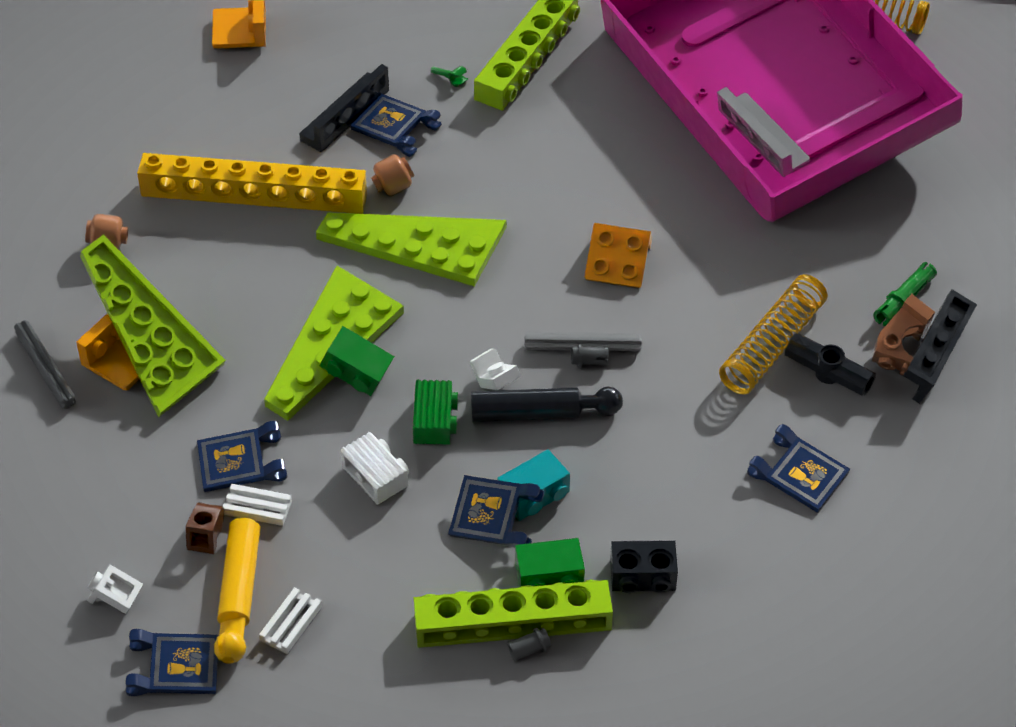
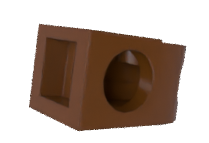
(203, 527)

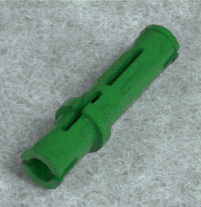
(896, 299)

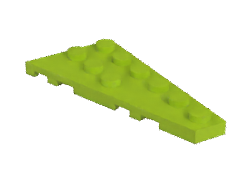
(435, 245)
(344, 303)
(159, 341)

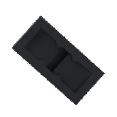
(643, 561)

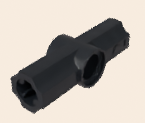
(830, 364)

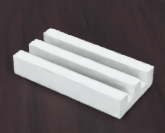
(258, 500)
(282, 612)

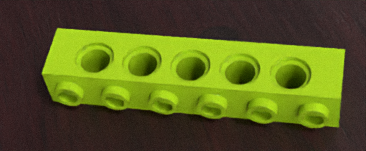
(524, 51)
(501, 624)

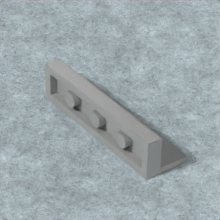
(762, 132)

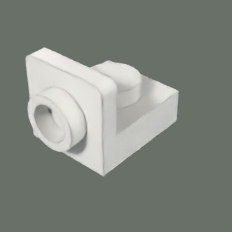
(492, 372)
(114, 588)

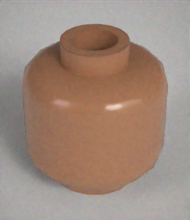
(392, 175)
(108, 225)

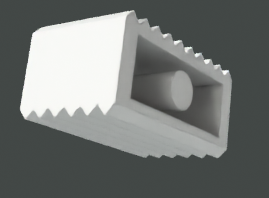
(374, 467)

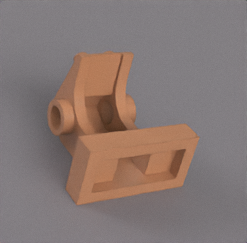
(910, 320)

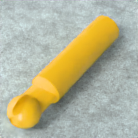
(237, 589)

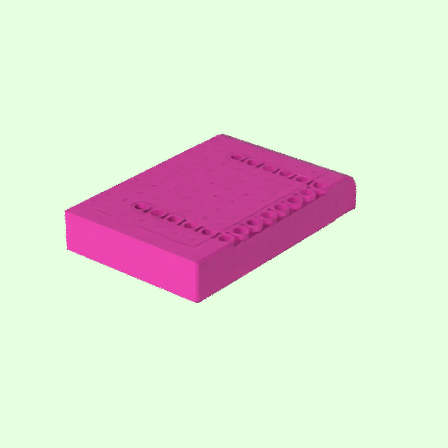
(821, 69)

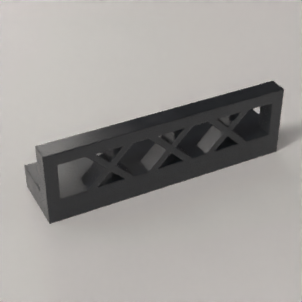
(345, 109)
(939, 343)

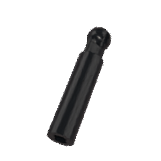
(541, 403)

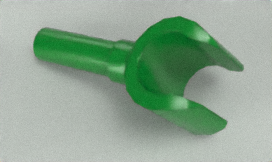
(455, 77)

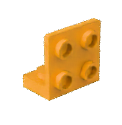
(240, 26)
(617, 255)
(105, 354)

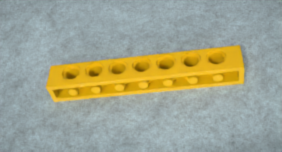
(252, 183)

